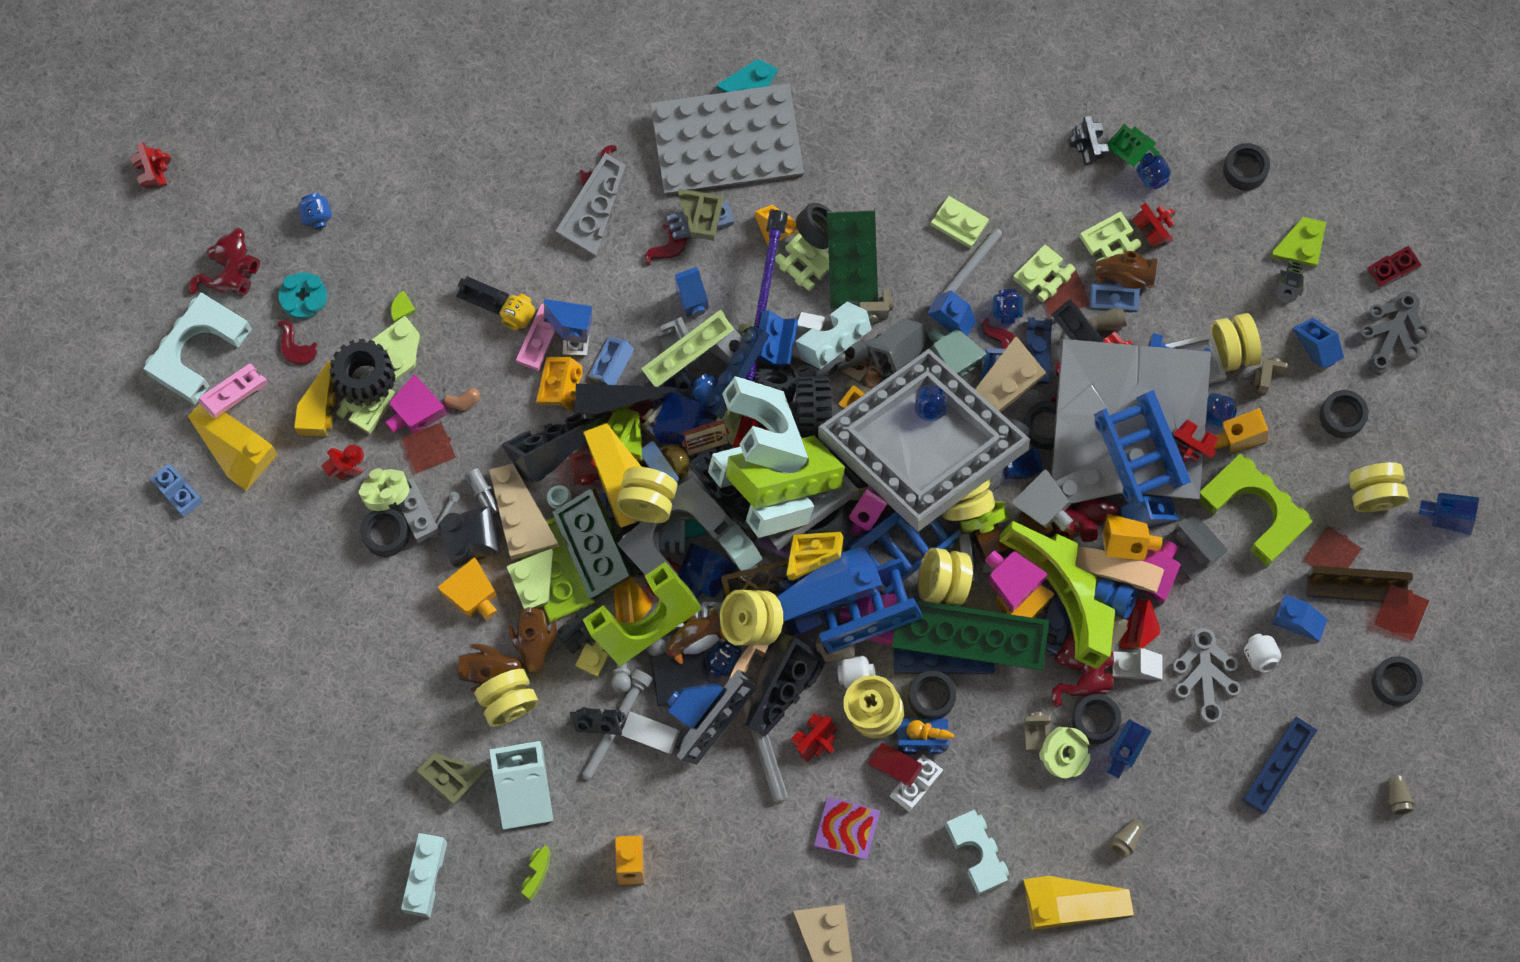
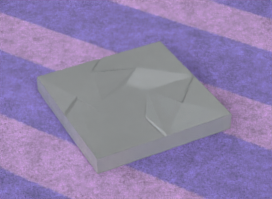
(1112, 377)
(916, 462)

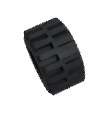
(354, 357)
(812, 404)

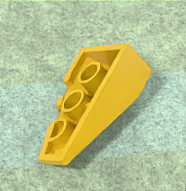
(235, 447)
(1069, 902)

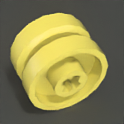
(1237, 341)
(1378, 487)
(646, 495)
(973, 505)
(945, 577)
(751, 617)
(506, 697)
(860, 709)

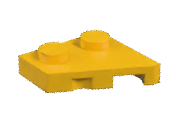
(813, 552)

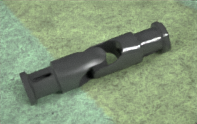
(859, 350)

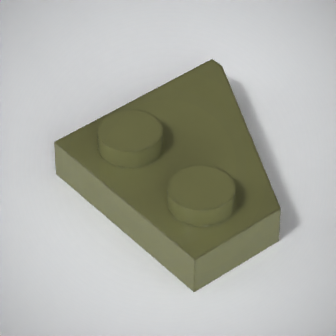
(701, 212)
(450, 776)

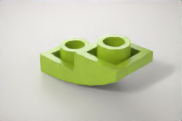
(539, 864)

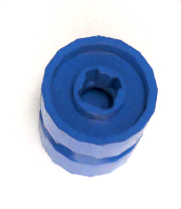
(1118, 598)

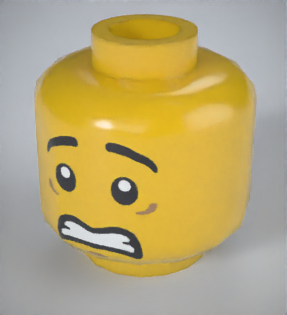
(517, 312)

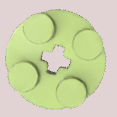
(384, 489)
(1052, 752)

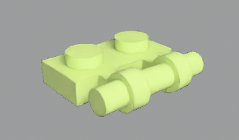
(1107, 233)
(813, 259)
(1040, 268)
(365, 416)

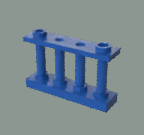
(1165, 447)
(881, 532)
(878, 622)

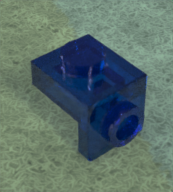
(1024, 466)

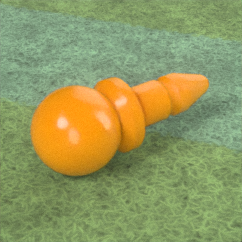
(918, 730)

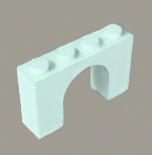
(202, 316)
(781, 445)
(769, 518)

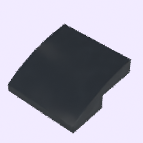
(673, 676)

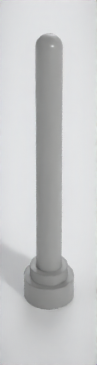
(971, 264)
(639, 682)

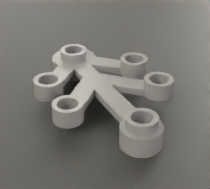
(1206, 671)

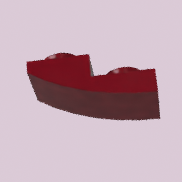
(1394, 266)

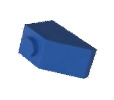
(691, 292)
(952, 312)
(569, 319)
(1319, 342)
(1152, 511)
(1300, 618)
(692, 702)

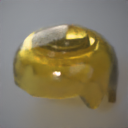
(677, 459)

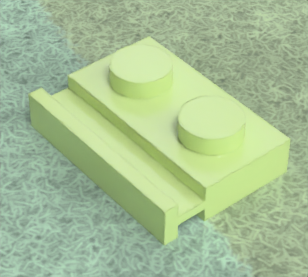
(959, 222)

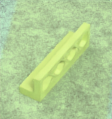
(688, 348)

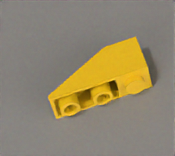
(314, 408)

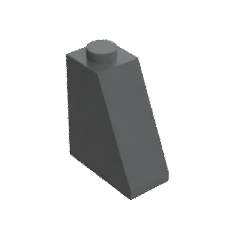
(898, 346)

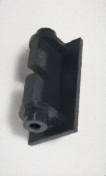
(481, 295)
(592, 721)

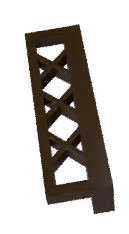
(1354, 583)
(769, 585)

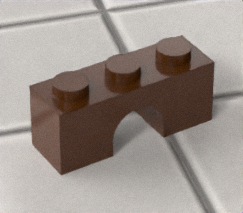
(989, 541)

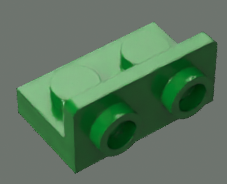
(1131, 145)

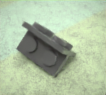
(1196, 546)

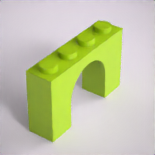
(1242, 478)
(766, 487)
(627, 640)

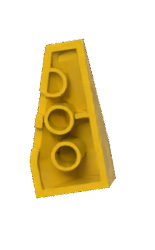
(611, 462)

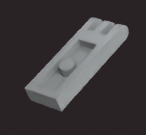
(418, 514)

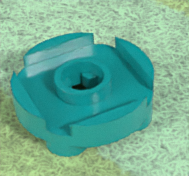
(293, 286)

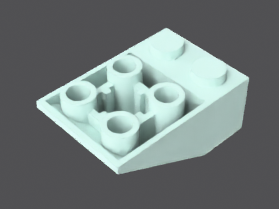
(521, 785)

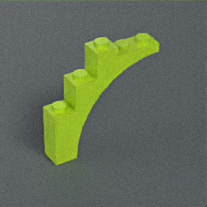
(1090, 619)

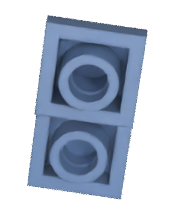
(176, 490)

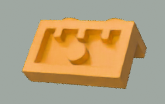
(559, 382)

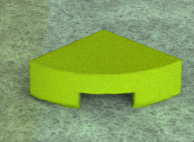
(401, 307)

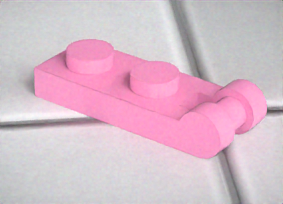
(536, 342)
(232, 391)

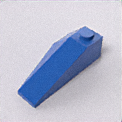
(832, 585)

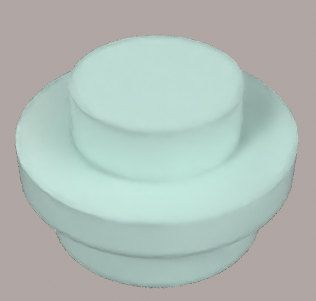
(558, 496)

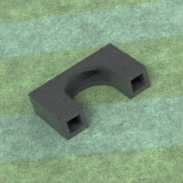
(689, 503)

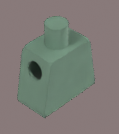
(956, 351)

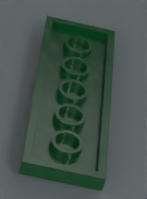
(975, 635)

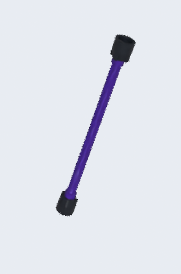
(775, 226)

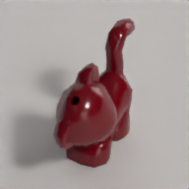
(231, 253)
(1086, 518)
(1092, 680)

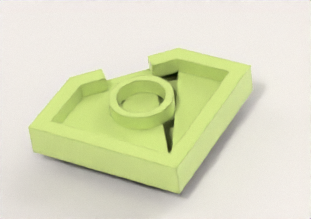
(401, 344)

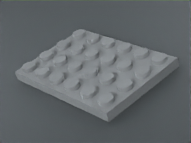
(727, 139)

